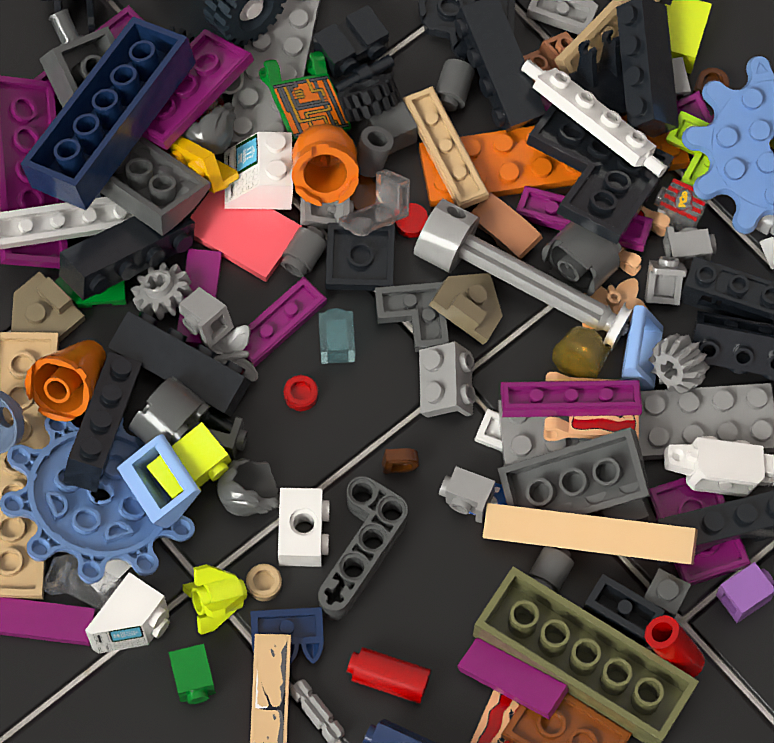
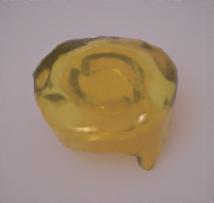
(580, 353)

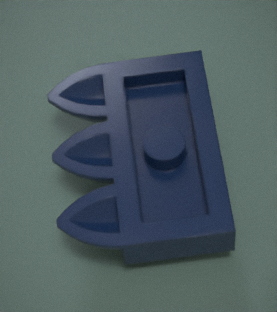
(302, 624)

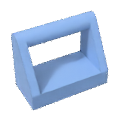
(642, 337)
(146, 492)

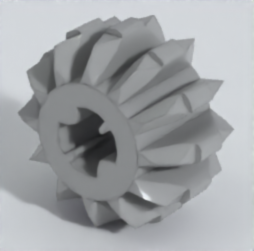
(679, 363)

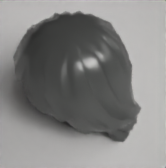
(214, 129)
(248, 488)

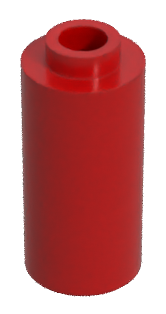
(674, 645)
(389, 674)

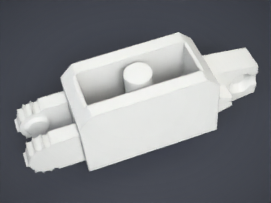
(721, 465)

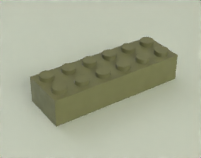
(587, 656)

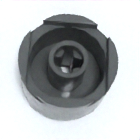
(581, 258)
(169, 411)

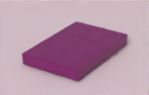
(713, 562)

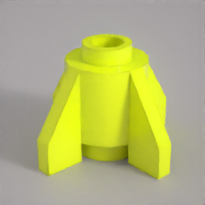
(214, 596)

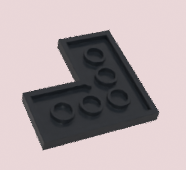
(608, 189)

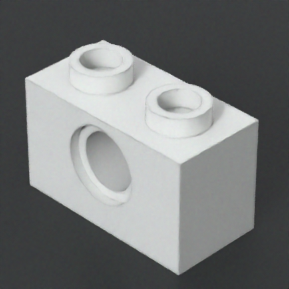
(300, 506)

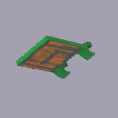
(305, 99)

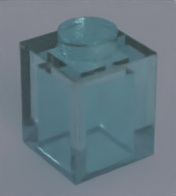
(336, 336)

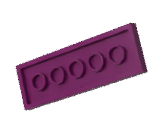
(25, 114)

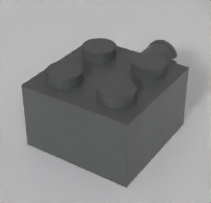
(75, 57)

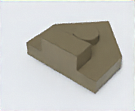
(469, 304)
(44, 308)

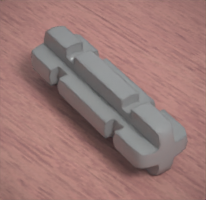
(317, 711)

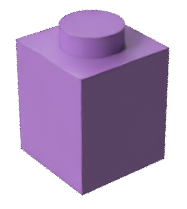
(746, 591)

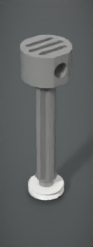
(450, 237)

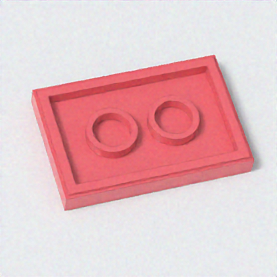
(244, 236)

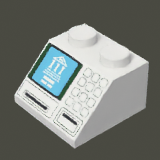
(263, 172)
(129, 617)

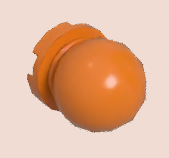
(324, 165)

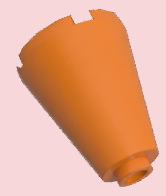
(66, 380)

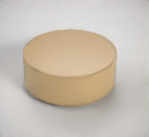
(264, 582)

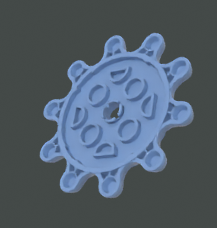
(739, 145)
(72, 519)

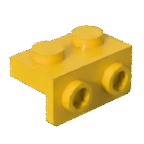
(203, 163)

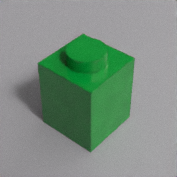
(192, 674)

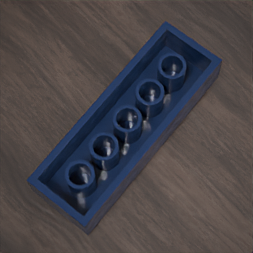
(108, 113)

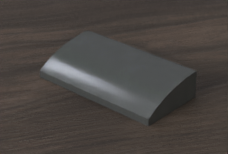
(155, 187)
(580, 476)

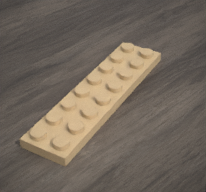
(19, 573)

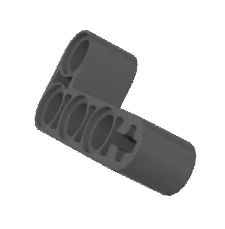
(359, 555)

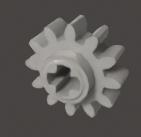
(161, 290)

